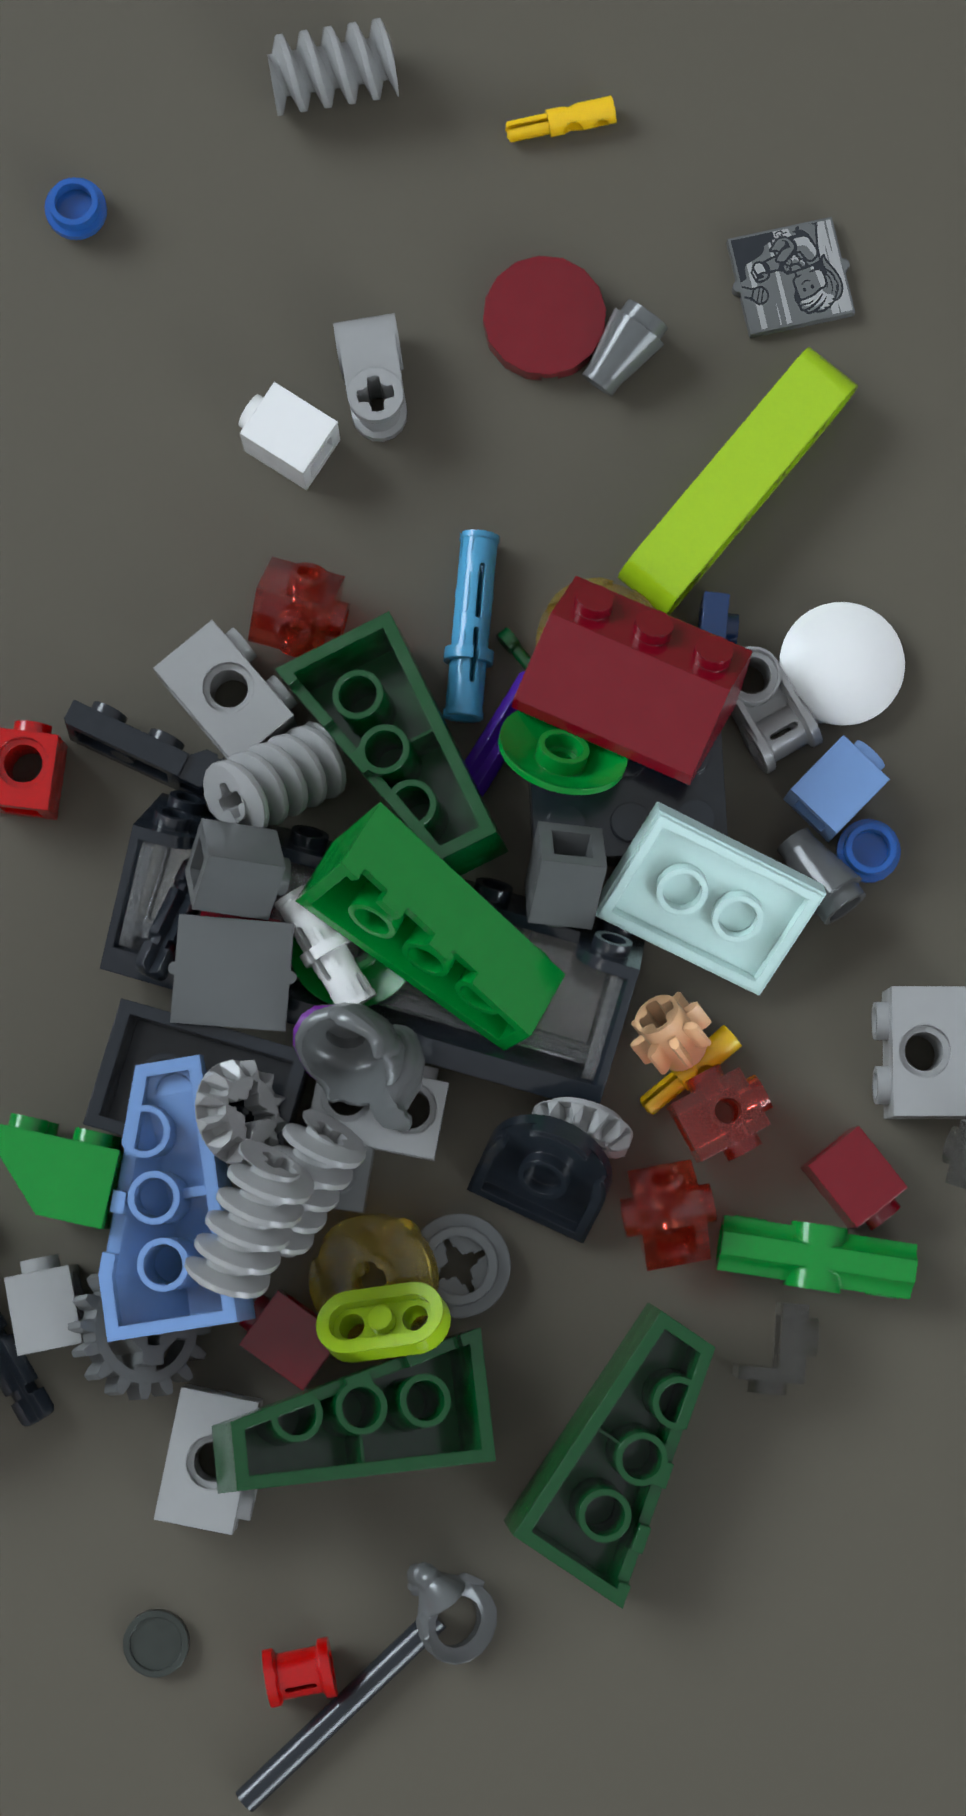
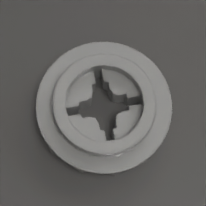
(593, 1118)
(222, 1124)

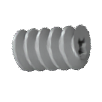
(332, 66)
(276, 778)
(328, 1154)
(256, 1225)

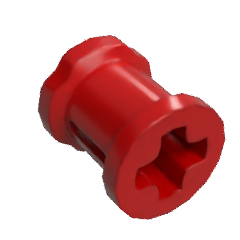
(299, 1672)

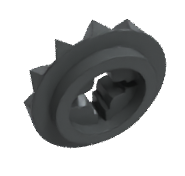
(489, 1274)

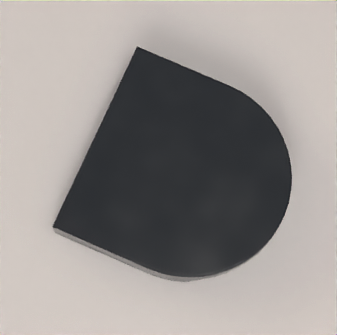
(545, 1173)

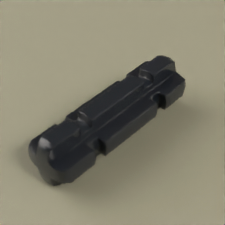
(159, 951)
(18, 1380)

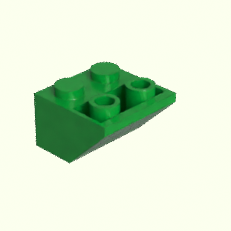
(62, 1175)

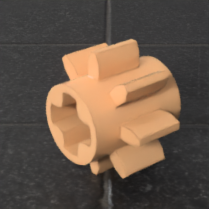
(670, 1033)

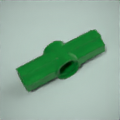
(816, 1257)

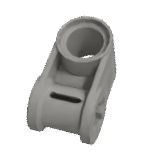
(372, 369)
(771, 712)

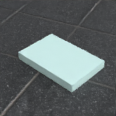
(708, 898)

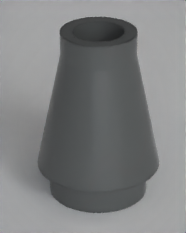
(625, 346)
(816, 861)

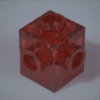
(297, 607)
(697, 1119)
(669, 1214)

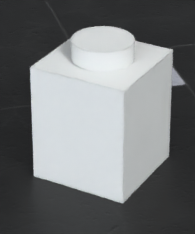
(288, 434)

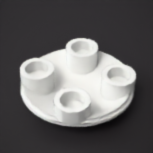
(843, 662)

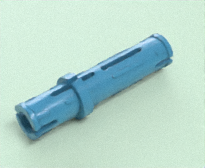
(469, 650)

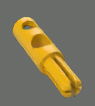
(562, 120)
(721, 1048)

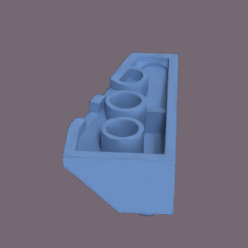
(159, 1210)

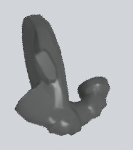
(436, 1594)

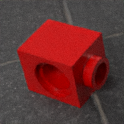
(41, 795)

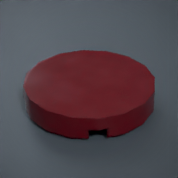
(544, 318)

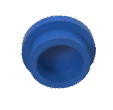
(75, 208)
(869, 849)

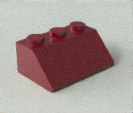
(632, 679)

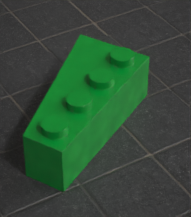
(431, 928)

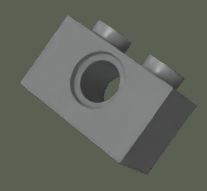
(205, 663)
(940, 1018)
(186, 1491)

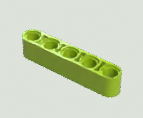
(737, 481)

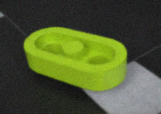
(386, 1319)

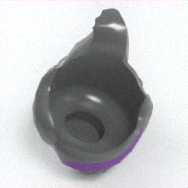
(362, 1059)

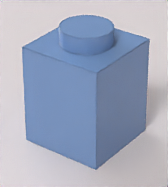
(837, 786)

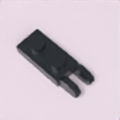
(151, 754)

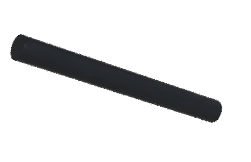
(333, 1717)

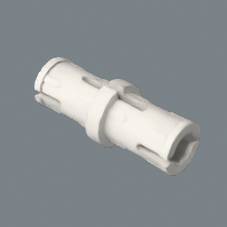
(325, 952)

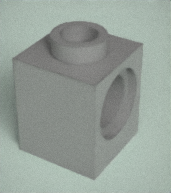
(43, 1304)

